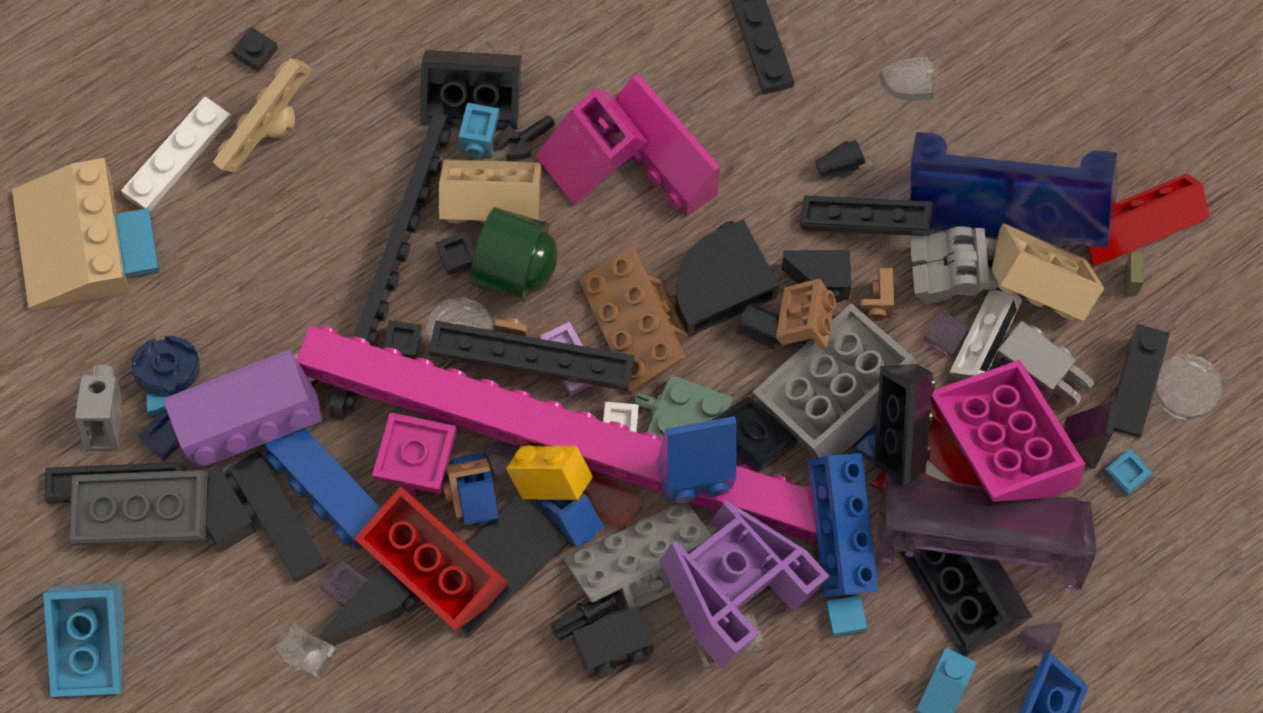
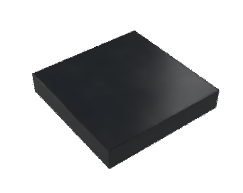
(758, 434)

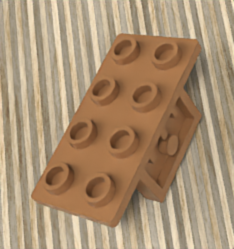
(635, 315)

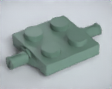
(682, 405)

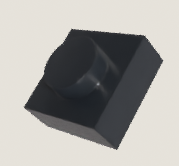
(254, 49)
(456, 252)
(404, 338)

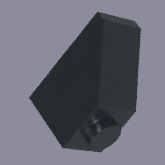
(829, 265)

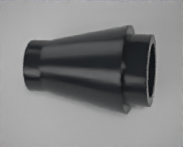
(841, 159)

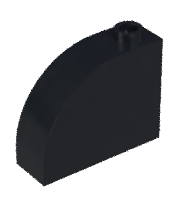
(722, 278)

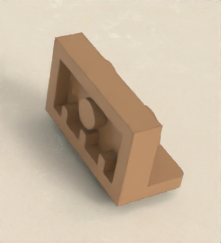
(806, 313)

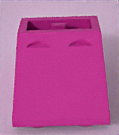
(590, 145)

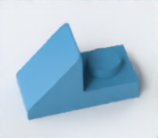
(947, 683)

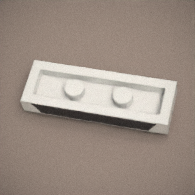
(986, 334)

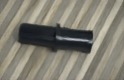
(583, 616)

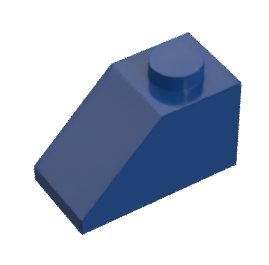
(476, 494)
(572, 518)

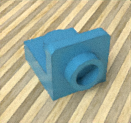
(478, 130)

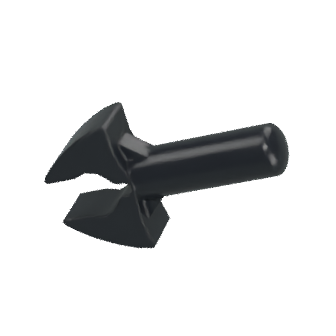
(524, 138)

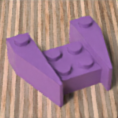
(730, 572)

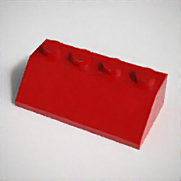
(431, 559)

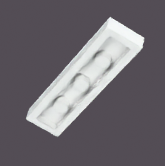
(176, 154)

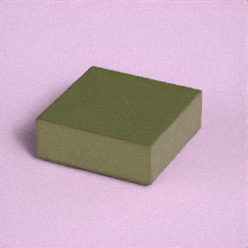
(1134, 273)

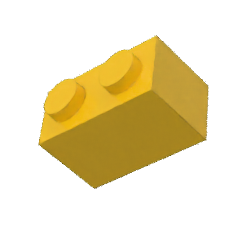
(549, 472)

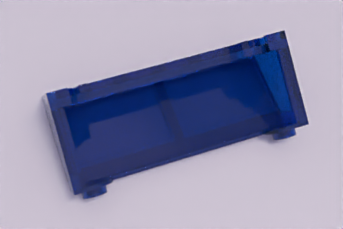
(1034, 198)

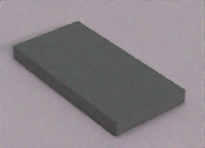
(138, 507)

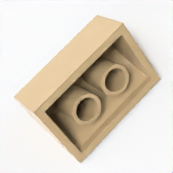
(474, 187)
(1044, 274)

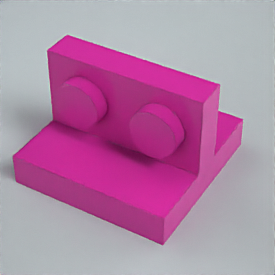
(414, 453)

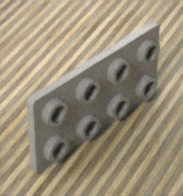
(633, 557)

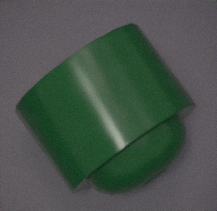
(513, 255)

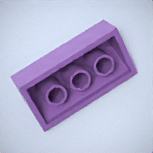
(243, 409)

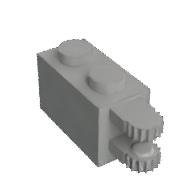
(1045, 363)

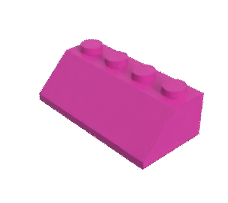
(671, 152)

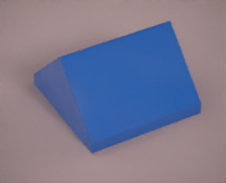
(1053, 689)

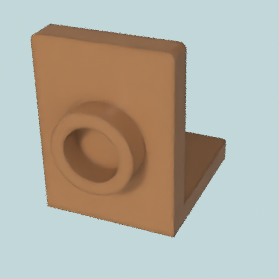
(460, 470)

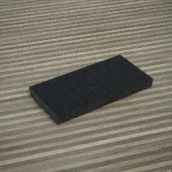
(517, 548)

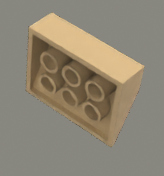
(69, 236)

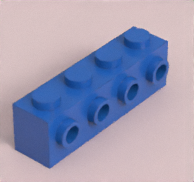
(843, 524)

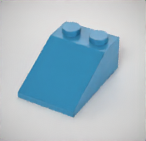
(84, 638)

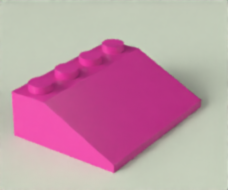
(1010, 434)

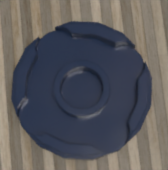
(165, 366)

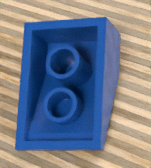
(698, 459)

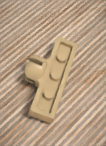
(267, 118)

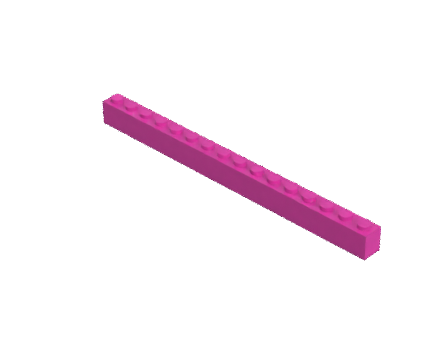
(527, 421)

